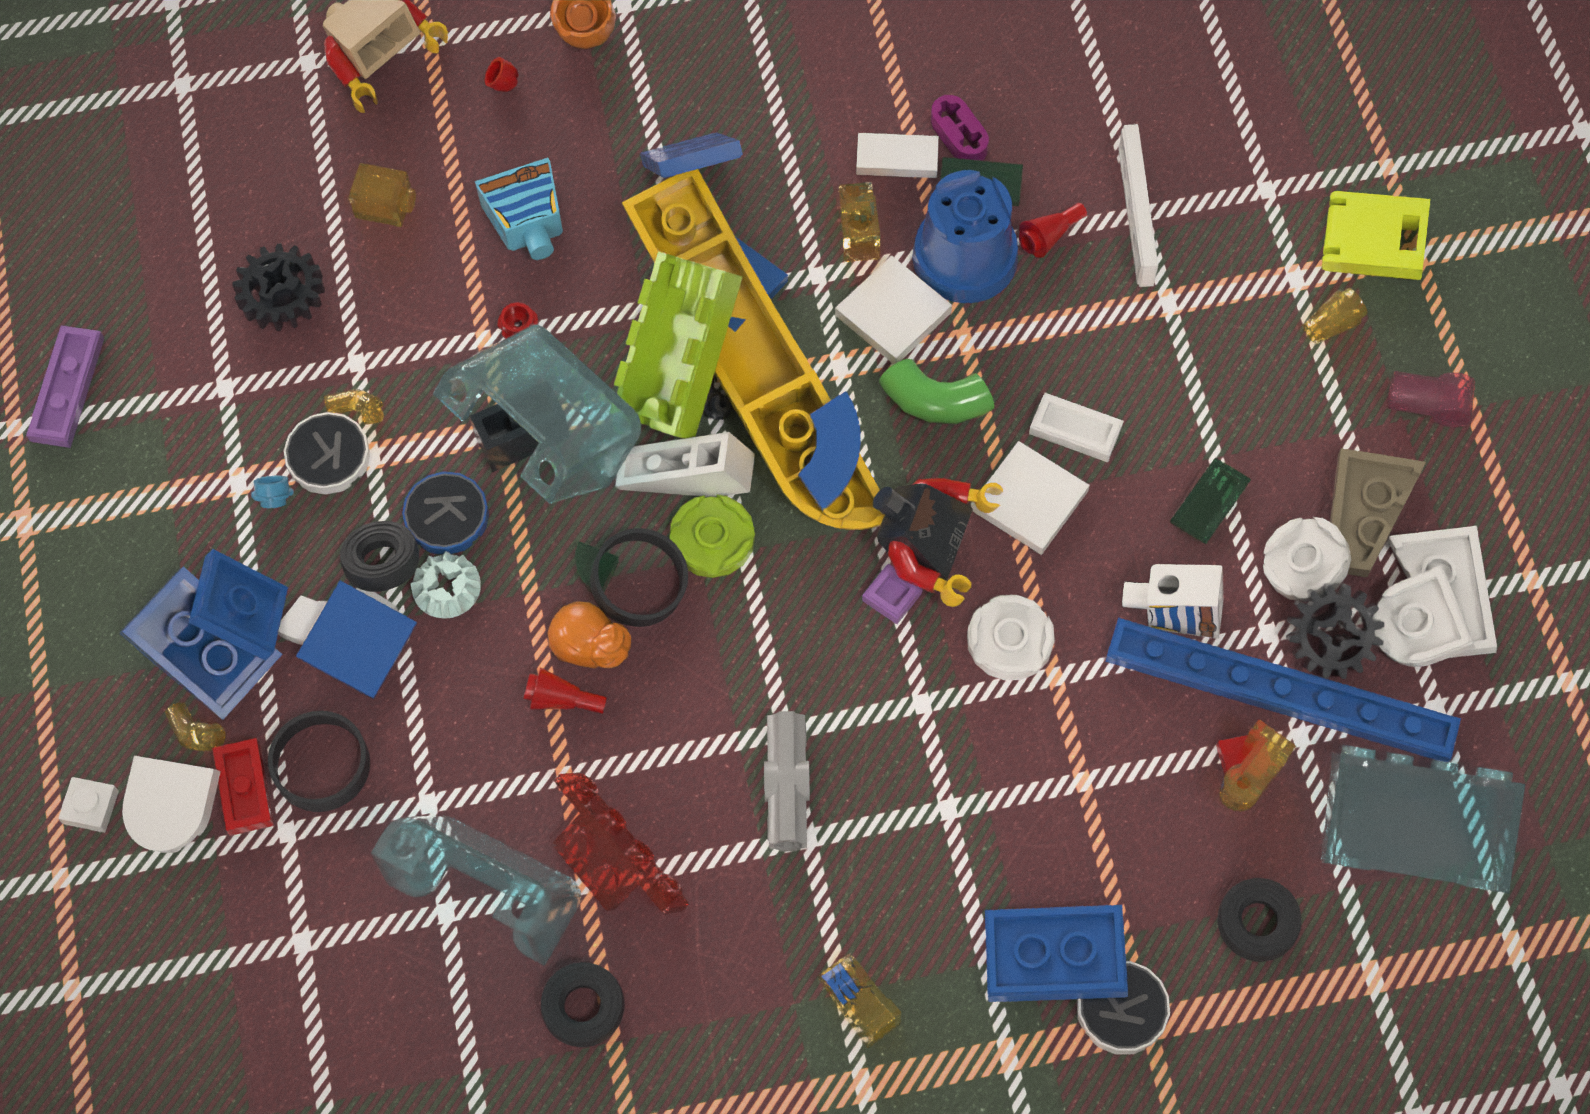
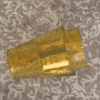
(1335, 316)

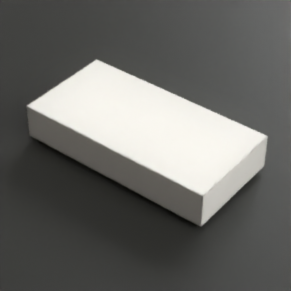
(897, 155)
(1076, 427)

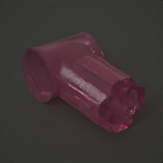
(1444, 398)

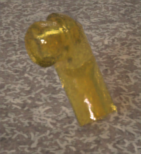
(193, 734)

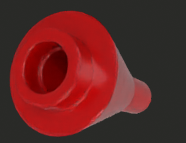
(1042, 233)
(553, 692)

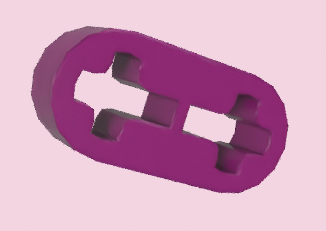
(965, 125)

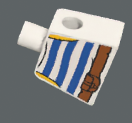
(1180, 598)

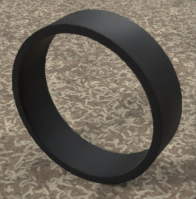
(658, 540)
(296, 725)

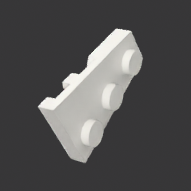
(1462, 561)

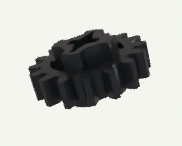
(278, 287)
(1340, 612)

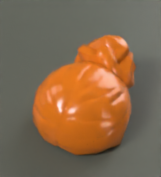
(587, 637)

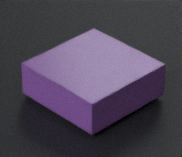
(891, 595)

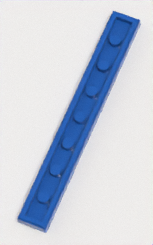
(1284, 690)

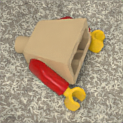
(369, 34)

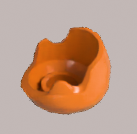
(583, 22)

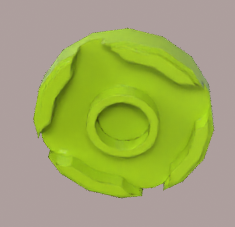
(713, 535)

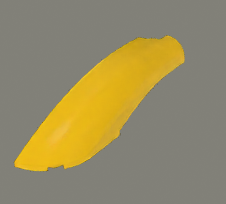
(760, 361)

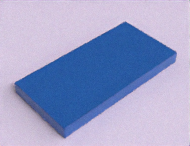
(691, 154)

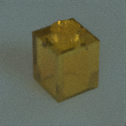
(381, 195)

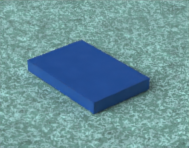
(1055, 953)

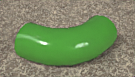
(936, 400)

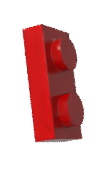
(243, 787)

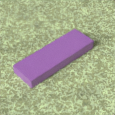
(65, 386)

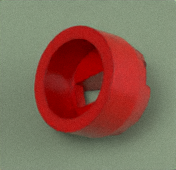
(501, 75)

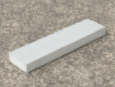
(1138, 206)

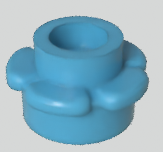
(271, 491)

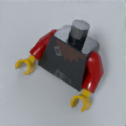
(925, 529)

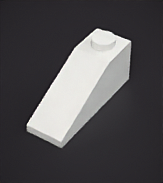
(689, 467)

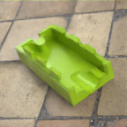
(676, 343)

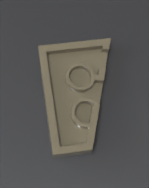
(1368, 501)

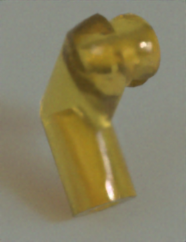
(358, 401)

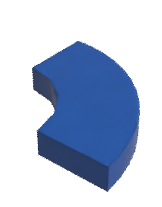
(835, 452)

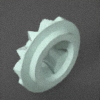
(439, 602)

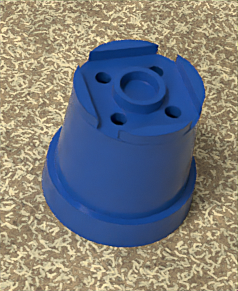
(984, 256)

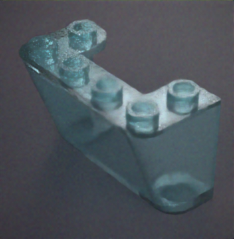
(558, 400)
(1422, 819)
(420, 849)

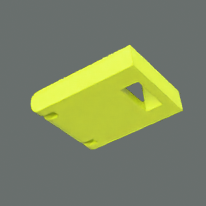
(1366, 234)

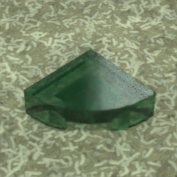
(584, 560)

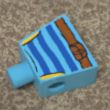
(523, 207)

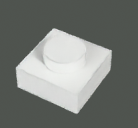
(88, 804)

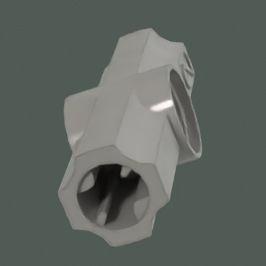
(786, 781)

